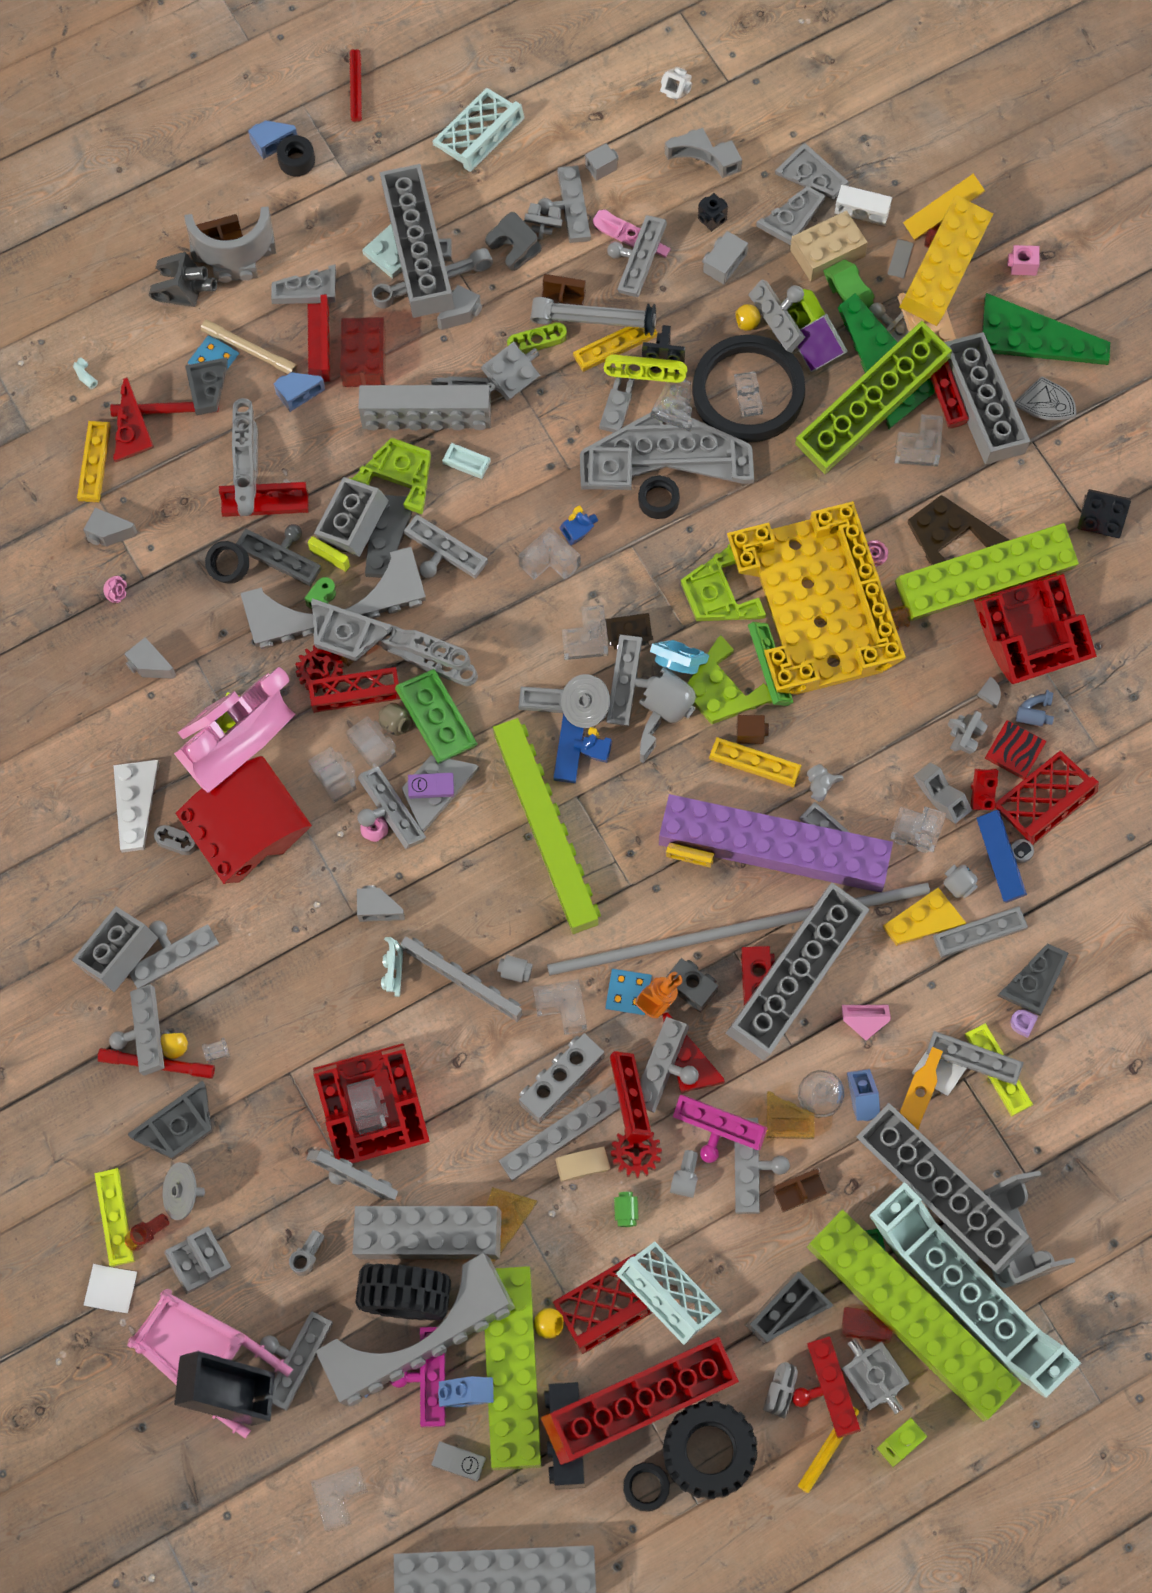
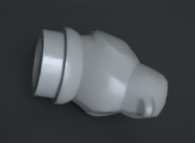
(821, 781)

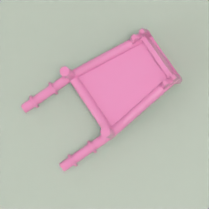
(180, 1329)

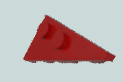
(132, 434)
(692, 1056)

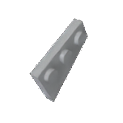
(793, 215)

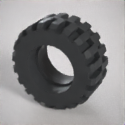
(403, 1292)
(743, 1442)

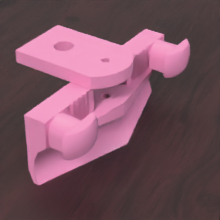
(258, 718)

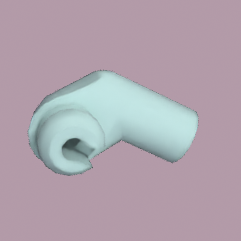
(83, 376)

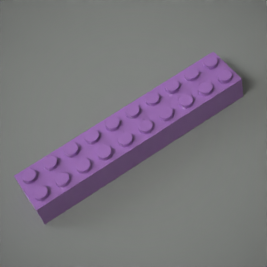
(777, 843)

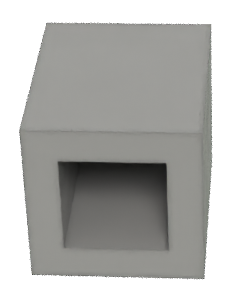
(601, 161)

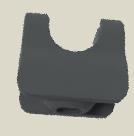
(517, 233)

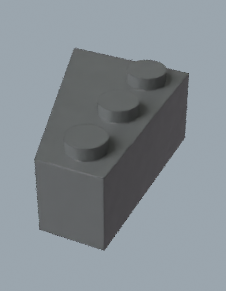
(788, 1307)

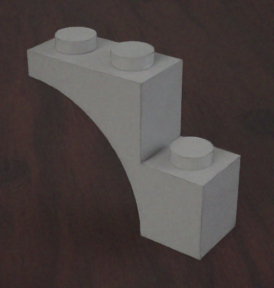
(696, 145)

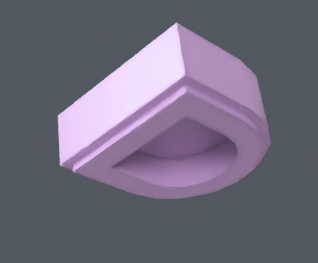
(1023, 1022)

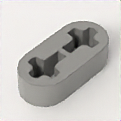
(174, 845)

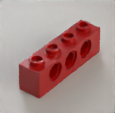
(750, 959)

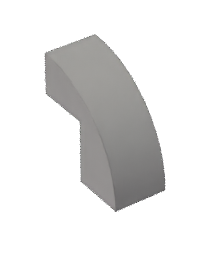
(942, 795)

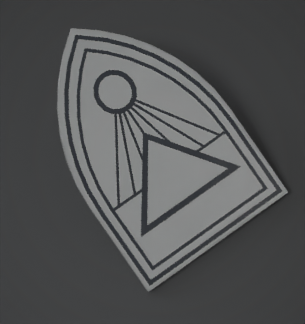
(1047, 401)

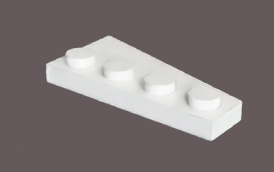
(134, 801)

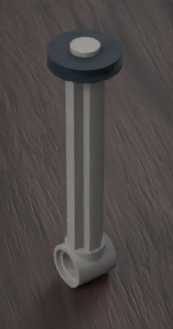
(545, 310)

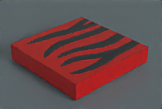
(1015, 749)

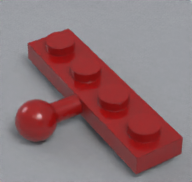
(831, 1387)

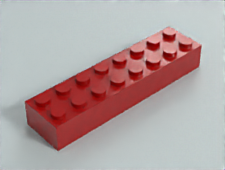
(639, 1400)

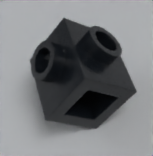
(712, 211)

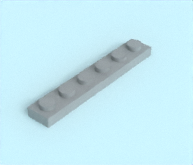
(468, 982)
(561, 1133)

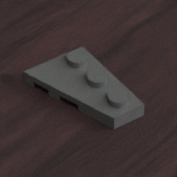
(206, 384)
(1035, 982)

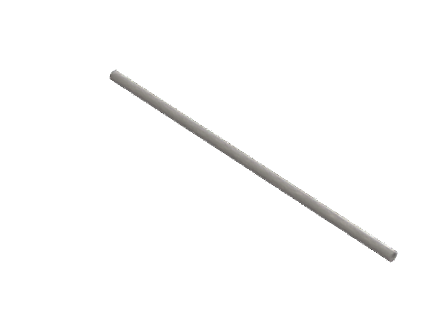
(723, 932)

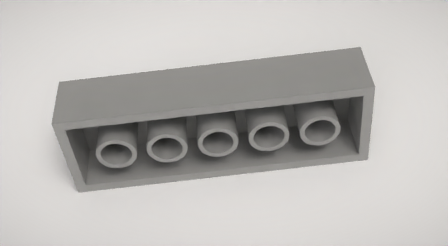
(987, 400)
(424, 407)
(426, 1232)

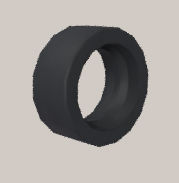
(658, 482)
(211, 562)
(627, 1487)

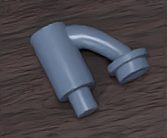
(1033, 716)

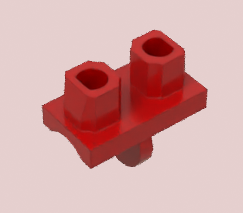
(984, 789)

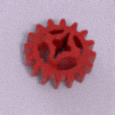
(324, 660)
(646, 1151)

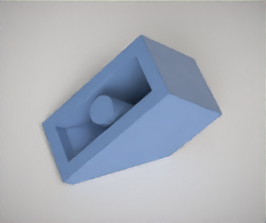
(268, 135)
(298, 388)
(863, 1095)

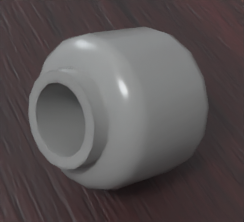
(960, 881)

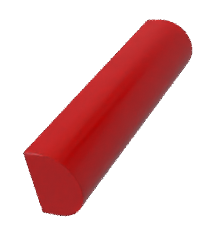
(949, 397)
(630, 1097)

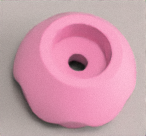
(880, 550)
(115, 589)
(375, 834)

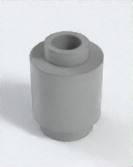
(515, 968)

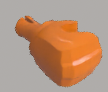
(659, 995)

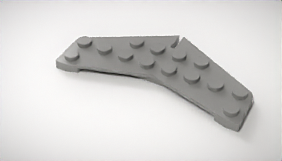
(661, 446)

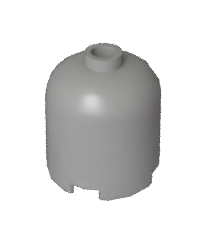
(670, 697)

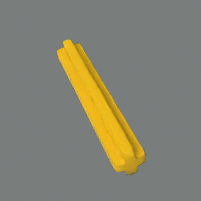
(821, 1460)

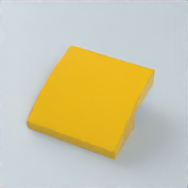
(690, 855)

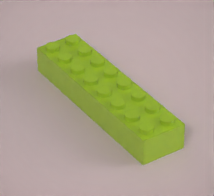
(873, 397)
(986, 571)
(513, 1369)

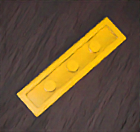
(934, 212)
(613, 344)
(93, 461)
(755, 762)

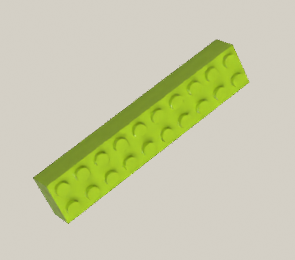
(914, 1316)

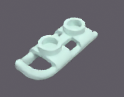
(393, 963)

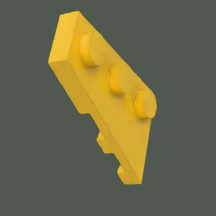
(924, 918)

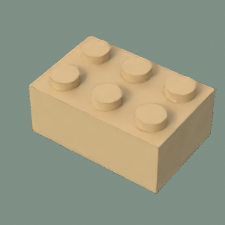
(828, 244)

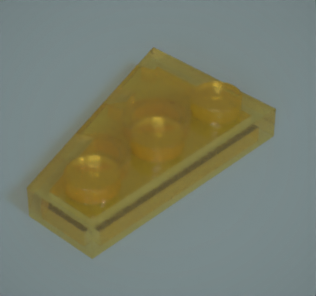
(514, 1212)

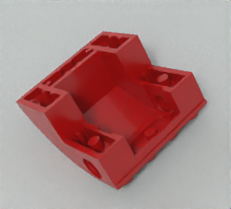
(1034, 628)
(243, 820)
(405, 1120)

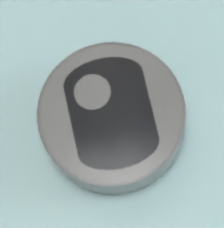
(1022, 850)

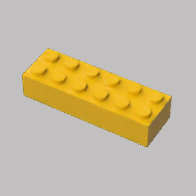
(946, 260)

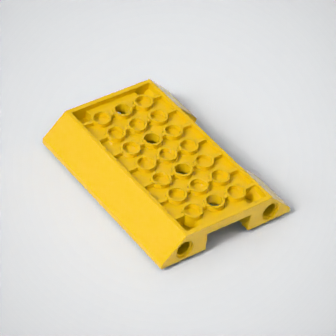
(843, 594)

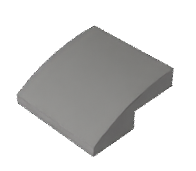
(197, 1260)

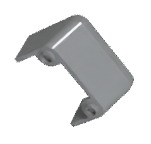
(1028, 1265)

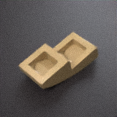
(582, 1163)

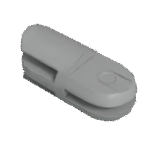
(781, 1390)

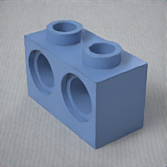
(465, 1392)

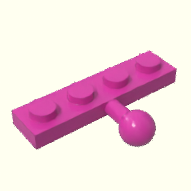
(719, 1124)
(429, 1377)

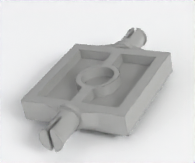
(511, 371)
(875, 1376)

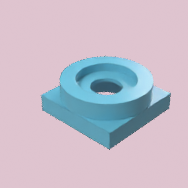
(678, 657)

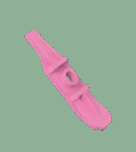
(619, 230)

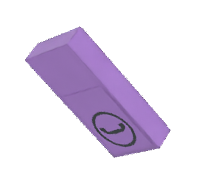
(431, 785)

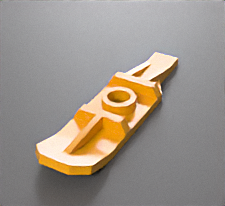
(926, 1079)

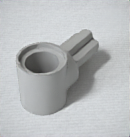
(685, 1180)
(308, 1252)

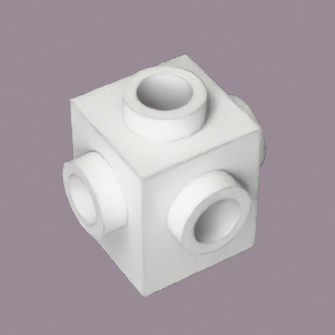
(670, 85)

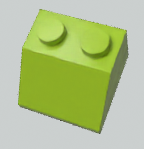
(806, 310)

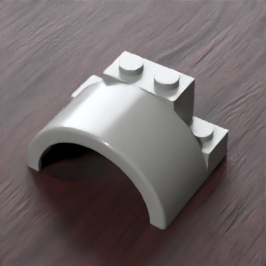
(236, 257)

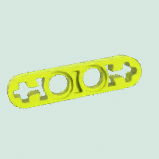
(645, 372)

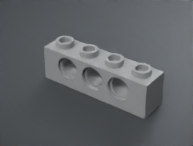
(540, 1107)

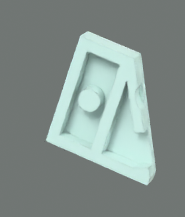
(383, 252)

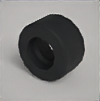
(299, 166)

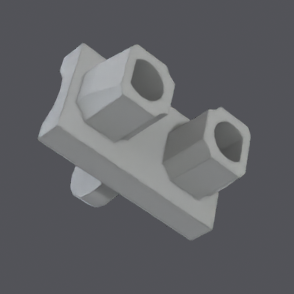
(553, 219)
(962, 730)

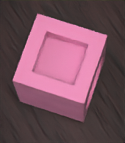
(1027, 253)

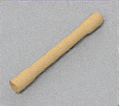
(220, 333)

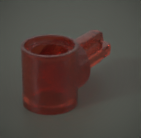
(146, 1230)

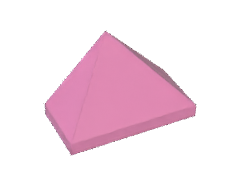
(866, 1018)

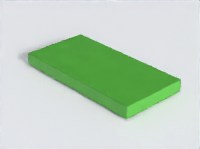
(436, 716)

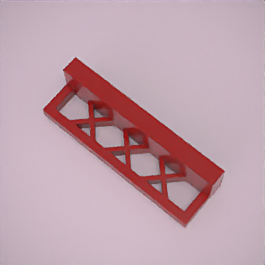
(319, 339)
(269, 499)
(357, 697)

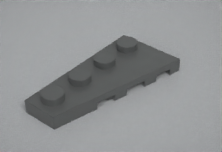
(386, 536)

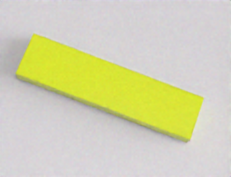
(1012, 1095)
(113, 1216)

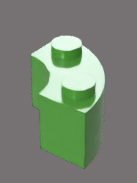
(845, 280)

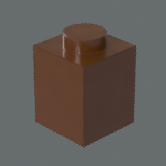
(751, 729)

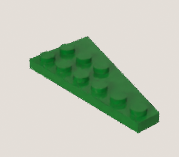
(1029, 334)
(872, 343)

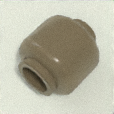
(395, 719)

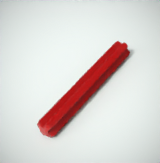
(355, 86)

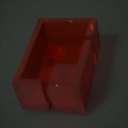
(363, 351)

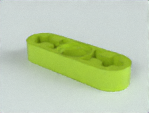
(541, 331)

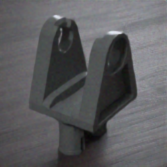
(187, 281)

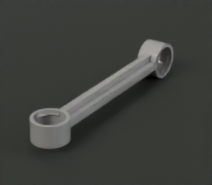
(478, 261)

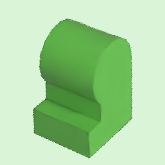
(323, 591)

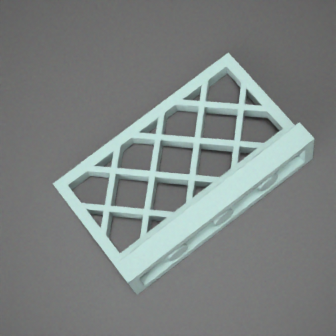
(490, 135)
(662, 1299)

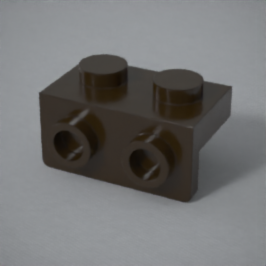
(631, 625)

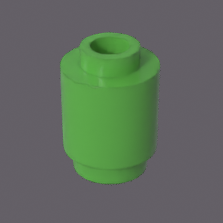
(626, 1209)

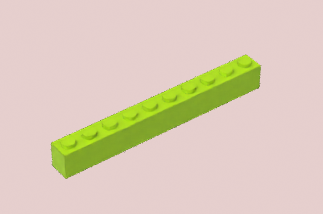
(546, 827)

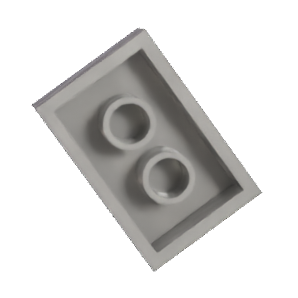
(351, 516)
(115, 949)

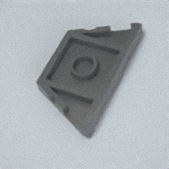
(177, 1124)

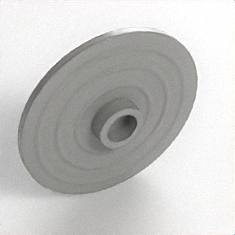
(585, 701)
(180, 1191)

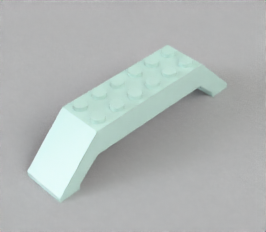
(971, 1294)

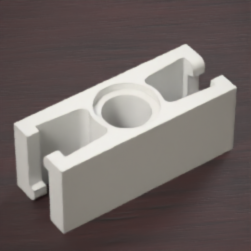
(863, 205)

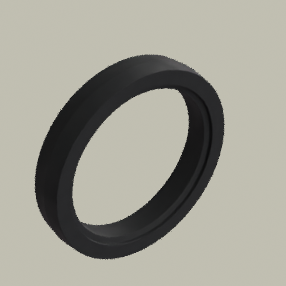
(758, 345)

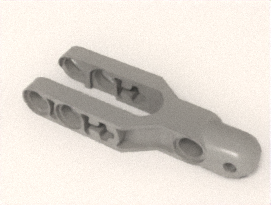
(244, 456)
(408, 646)

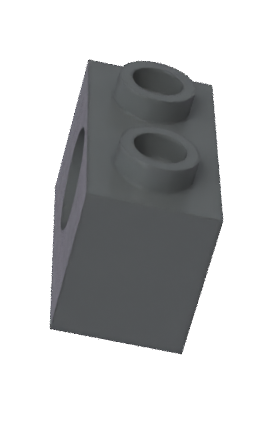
(700, 995)

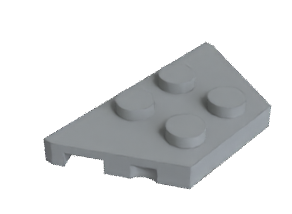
(345, 631)
(428, 809)

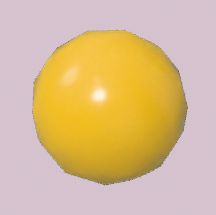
(748, 317)
(174, 1045)
(548, 1323)

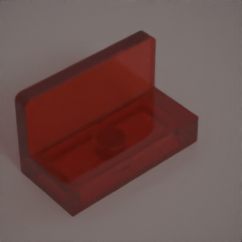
(864, 1325)

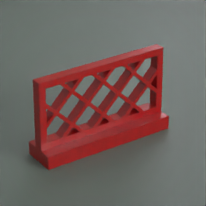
(1062, 807)
(614, 1323)

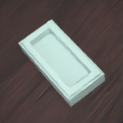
(466, 460)

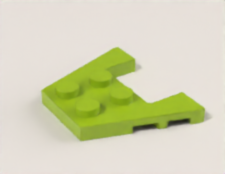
(402, 465)
(711, 595)
(717, 694)

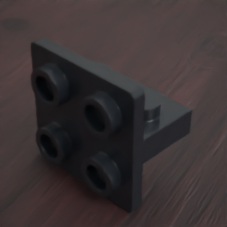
(663, 349)
(1103, 513)

